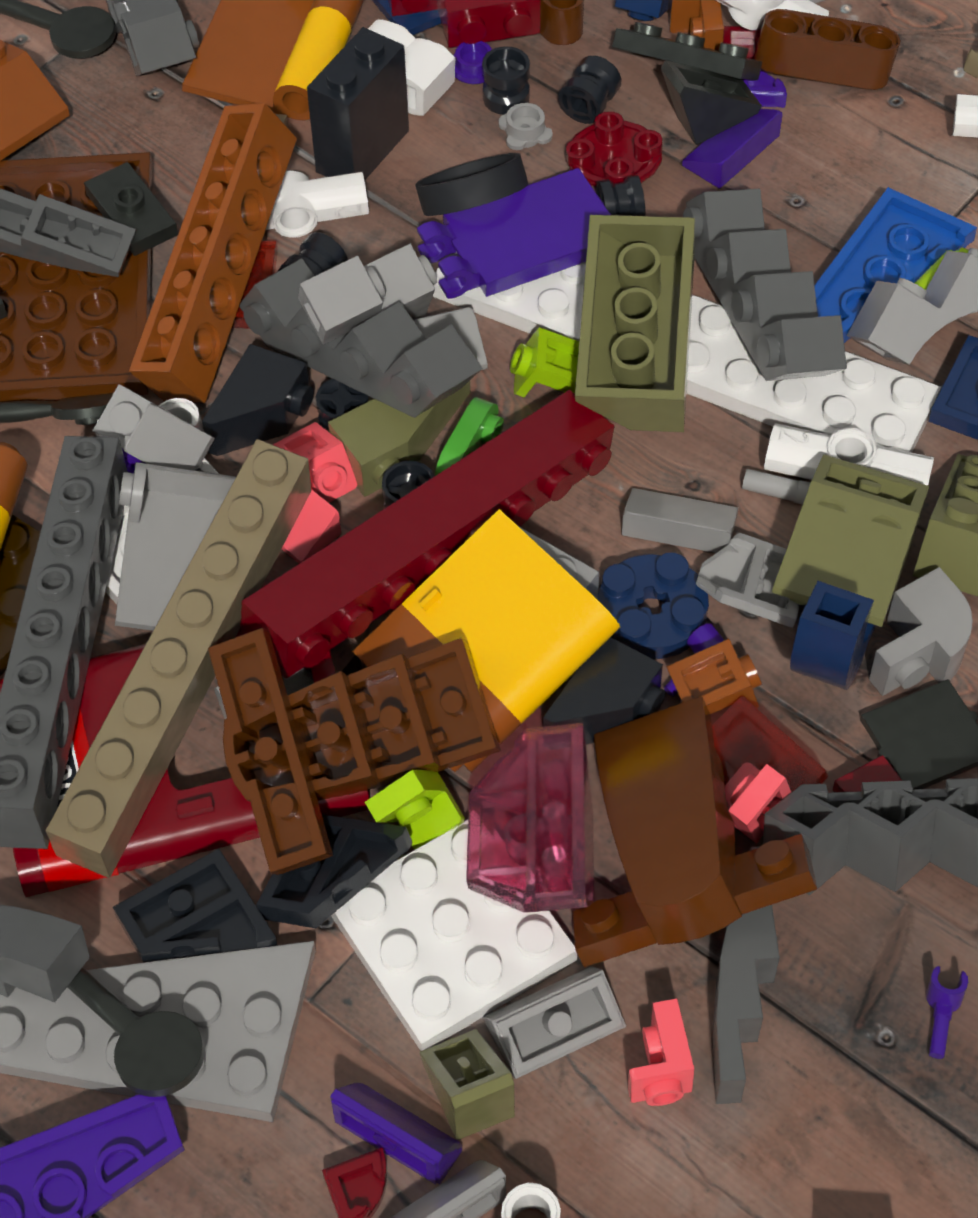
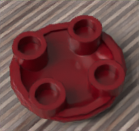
(615, 150)

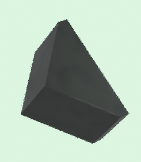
(708, 100)

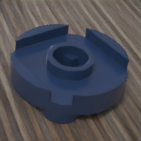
(660, 578)

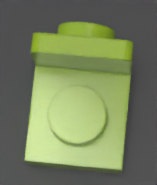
(545, 360)
(418, 803)

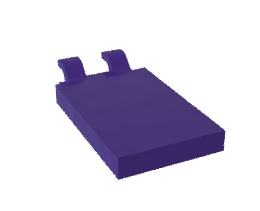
(514, 236)

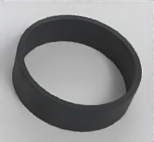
(471, 184)

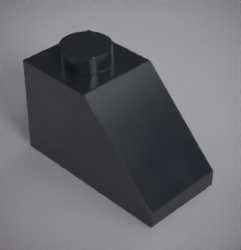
(258, 401)
(609, 690)

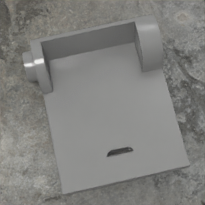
(164, 529)

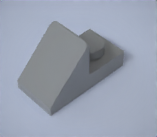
(152, 432)

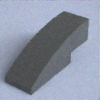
(39, 952)

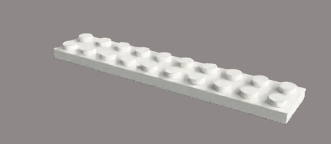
(722, 371)

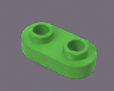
(475, 428)

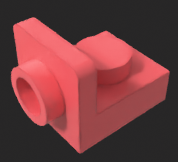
(328, 461)
(751, 795)
(669, 1059)

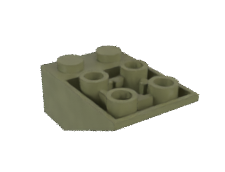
(953, 528)
(852, 534)

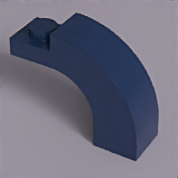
(832, 635)

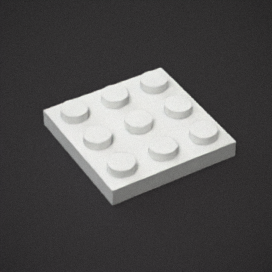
(444, 949)

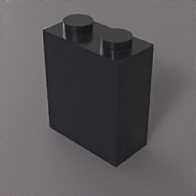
(359, 105)

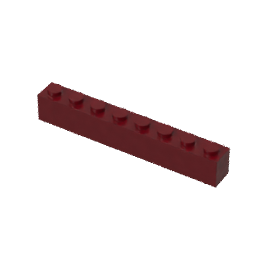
(397, 549)

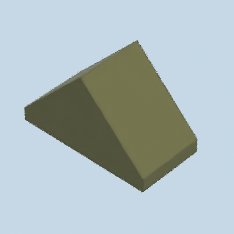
(470, 1083)

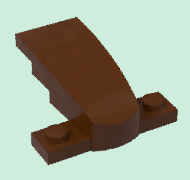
(340, 734)
(678, 840)

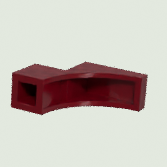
(477, 19)

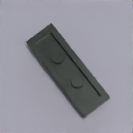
(688, 50)

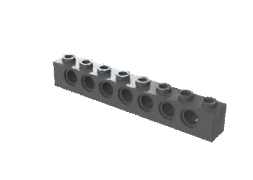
(57, 635)

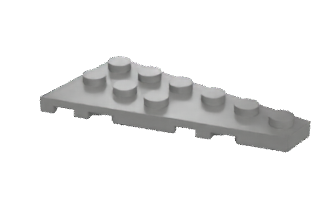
(237, 999)

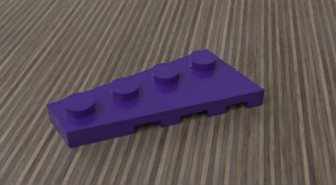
(87, 1160)

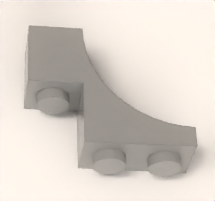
(354, 292)
(905, 316)

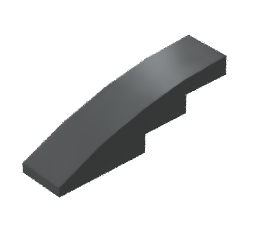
(62, 235)
(746, 960)

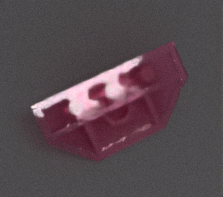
(535, 824)

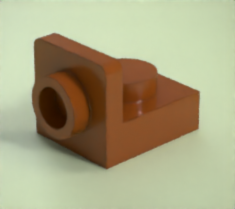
(698, 18)
(716, 676)

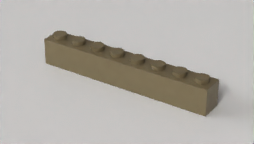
(176, 664)

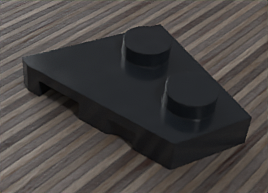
(321, 888)
(194, 914)

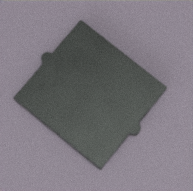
(926, 735)

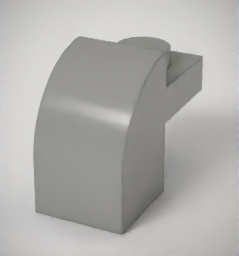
(932, 633)

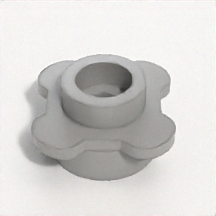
(525, 126)

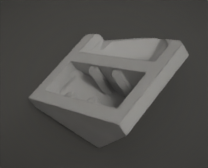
(744, 579)

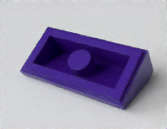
(731, 150)
(395, 1130)

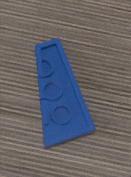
(891, 243)

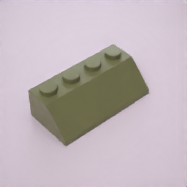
(637, 320)

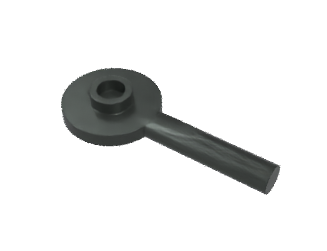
(74, 33)
(82, 409)
(154, 1051)

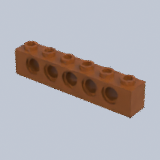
(214, 254)

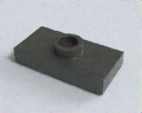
(127, 200)

